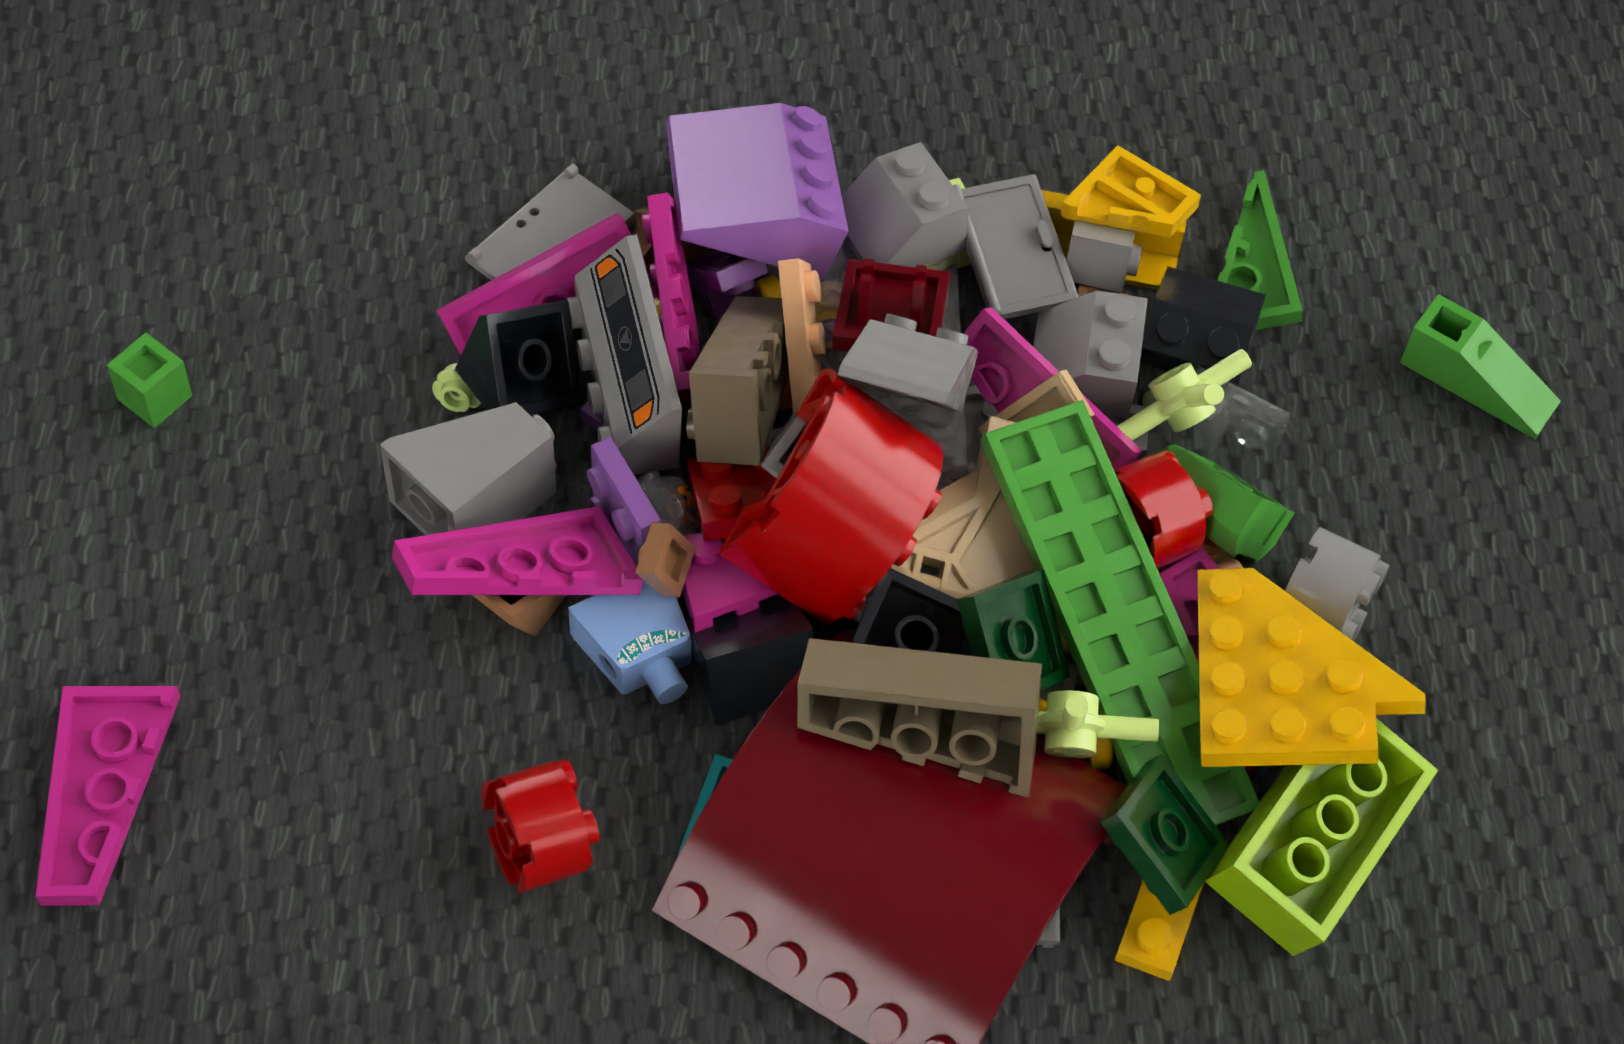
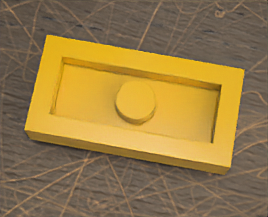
(1153, 936)

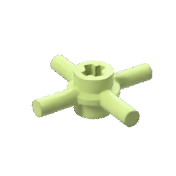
(1184, 396)
(1074, 725)

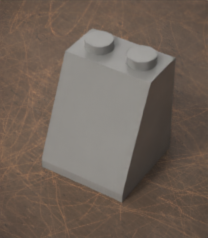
(471, 470)

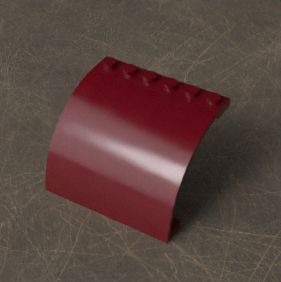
(882, 880)

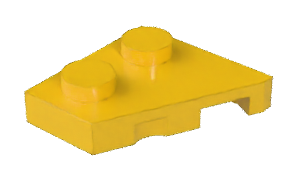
(1131, 197)

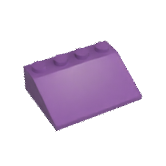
(758, 183)

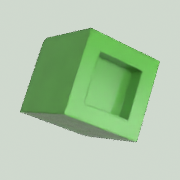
(149, 380)

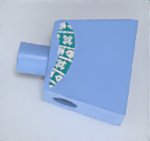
(635, 640)

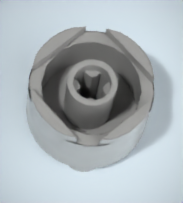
(1337, 580)

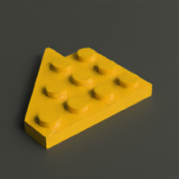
(1285, 680)

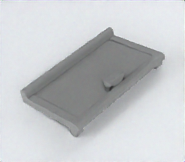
(563, 210)
(1006, 246)

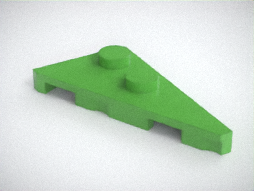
(1259, 259)

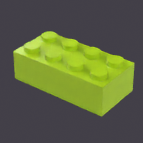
(1319, 841)

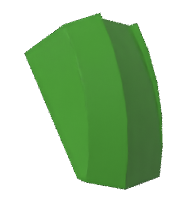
(1242, 516)

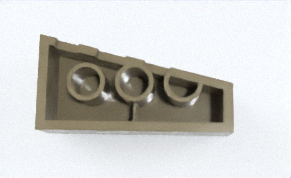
(739, 383)
(926, 706)

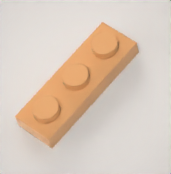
(803, 334)

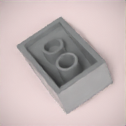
(912, 363)

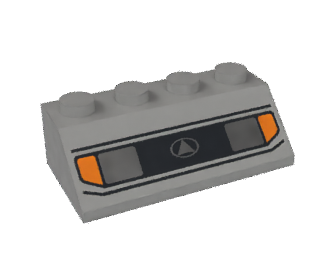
(627, 359)

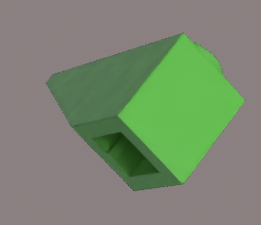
(1479, 366)

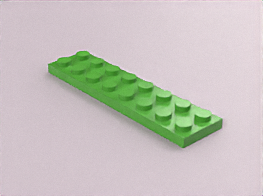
(1110, 596)

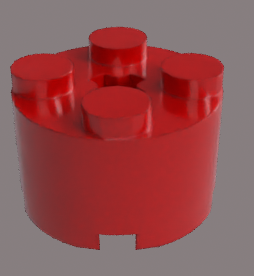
(1166, 506)
(539, 825)

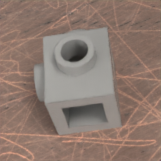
(1102, 255)

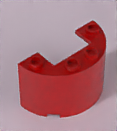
(839, 503)

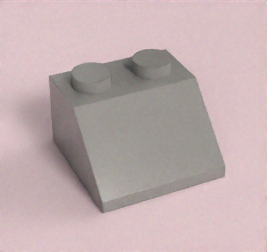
(905, 210)
(1098, 345)

